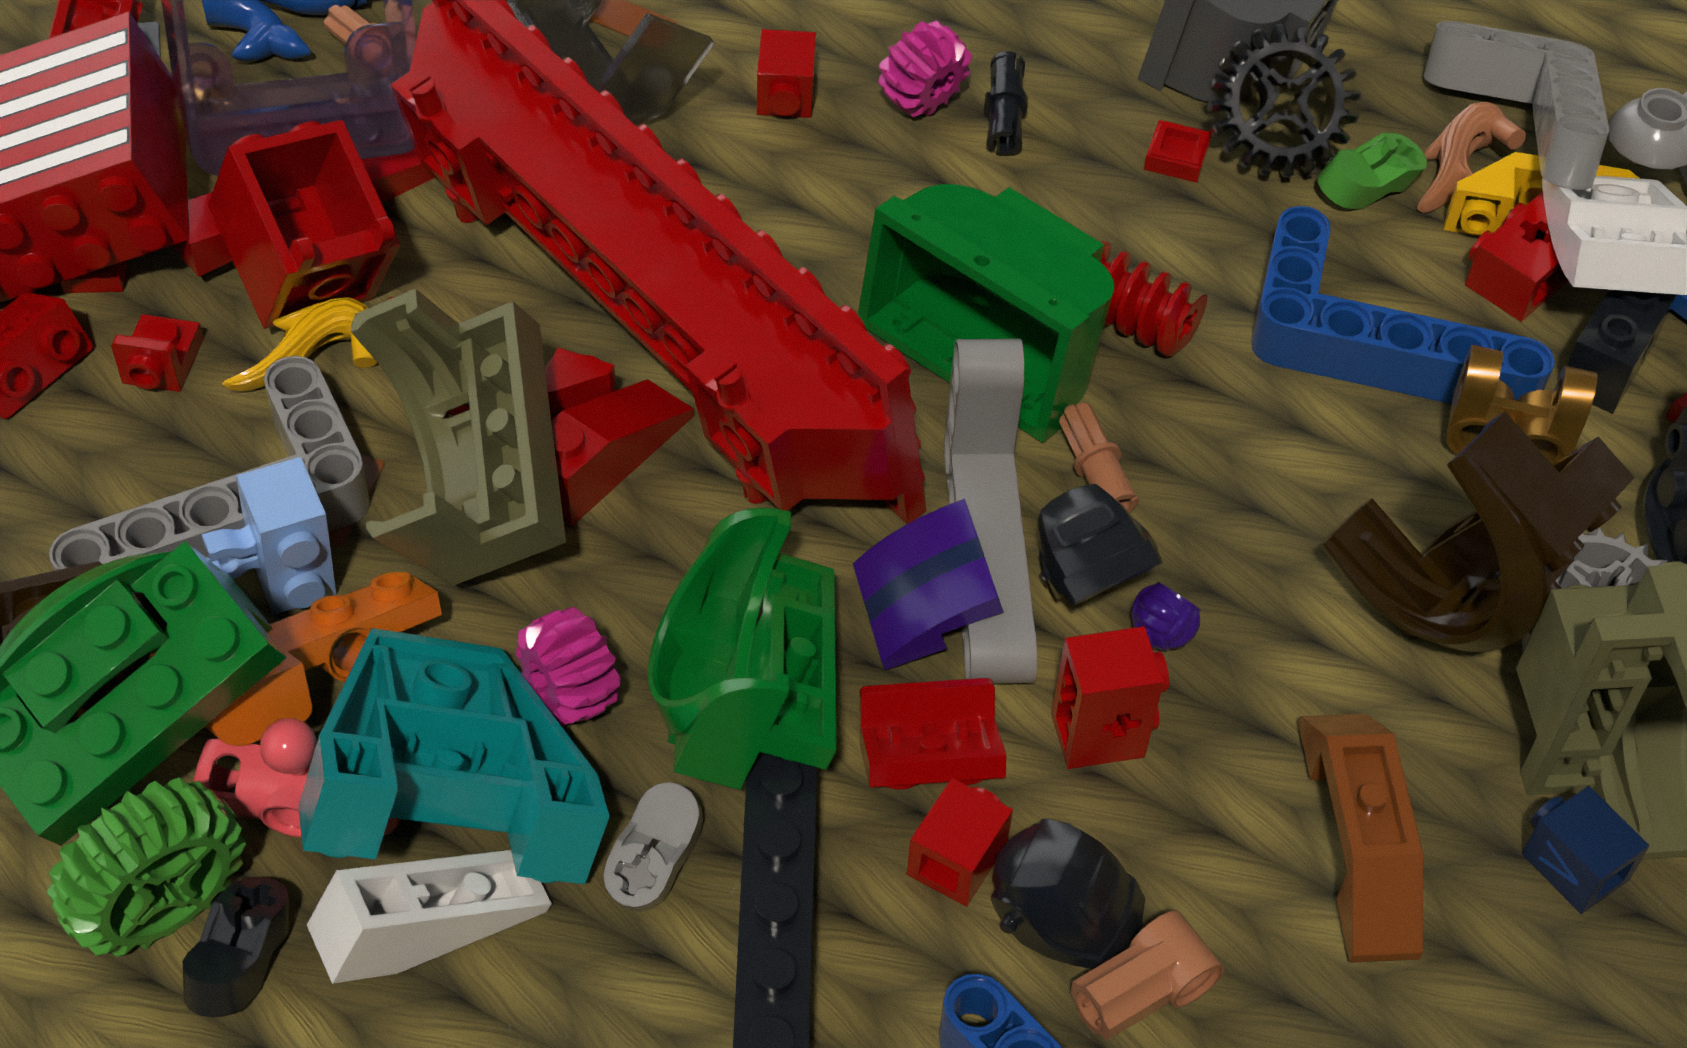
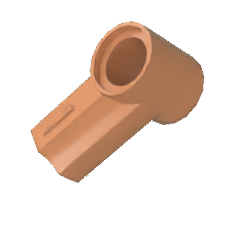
(1160, 967)

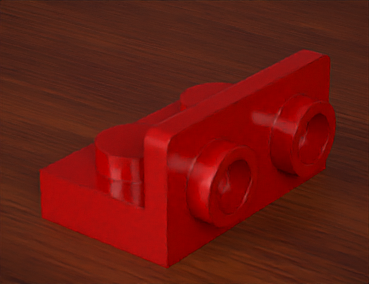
(36, 346)

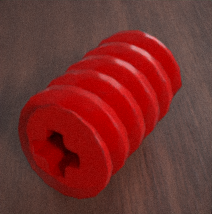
(1149, 307)

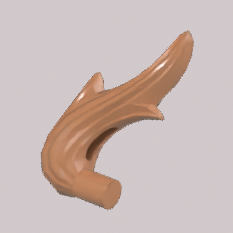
(1469, 131)

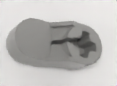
(637, 872)

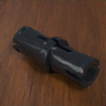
(1006, 103)

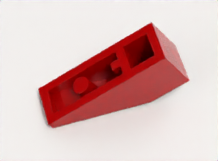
(610, 438)

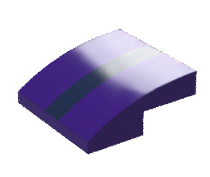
(925, 584)

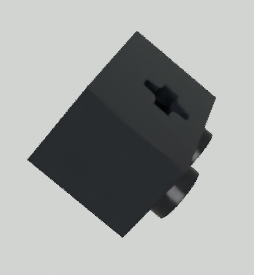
(1620, 341)

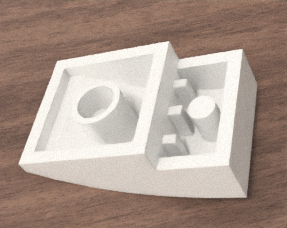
(1619, 235)

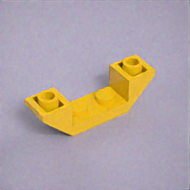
(1487, 195)

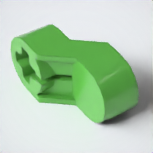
(1372, 170)

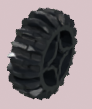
(1265, 82)

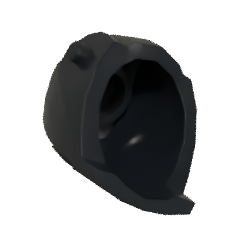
(1091, 544)
(1066, 895)

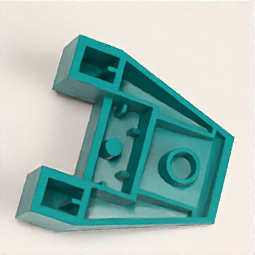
(454, 742)

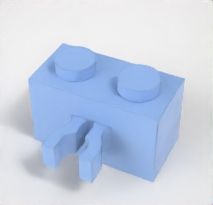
(281, 537)

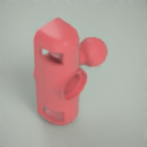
(268, 776)

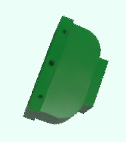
(989, 269)

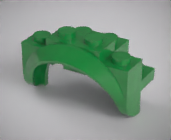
(740, 686)

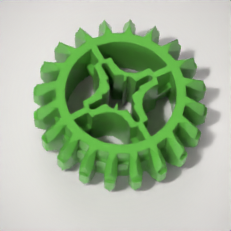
(145, 867)

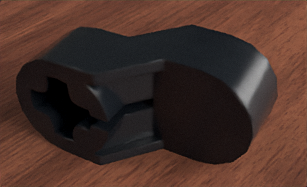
(235, 946)

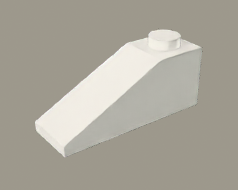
(414, 911)

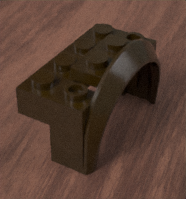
(1520, 531)

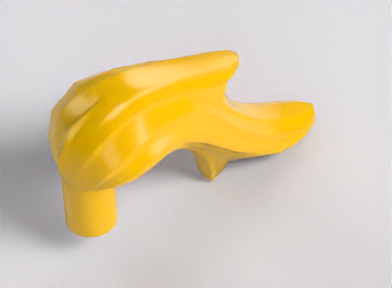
(304, 334)

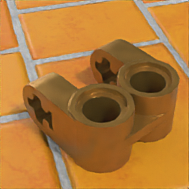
(1547, 417)

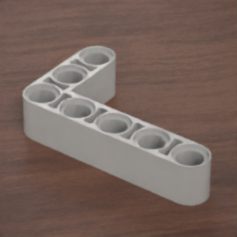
(1546, 72)
(308, 429)
(982, 469)

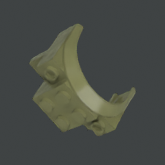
(1612, 701)

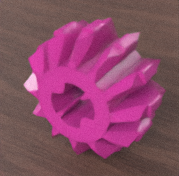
(924, 68)
(568, 665)

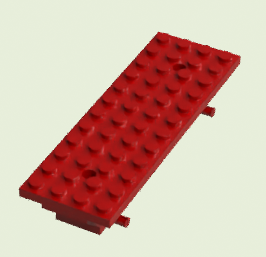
(772, 362)

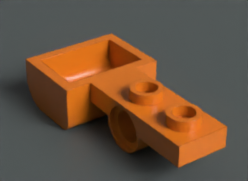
(308, 639)

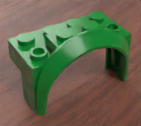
(85, 637)

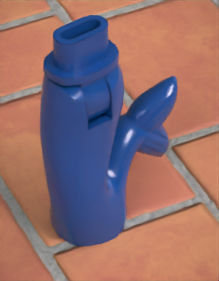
(265, 30)

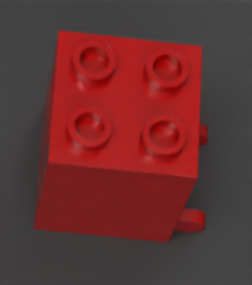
(325, 251)

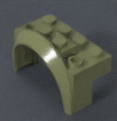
(487, 468)

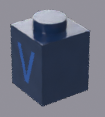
(1583, 848)

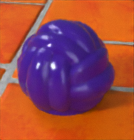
(1166, 616)

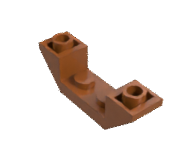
(1377, 832)

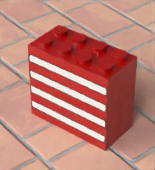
(87, 155)

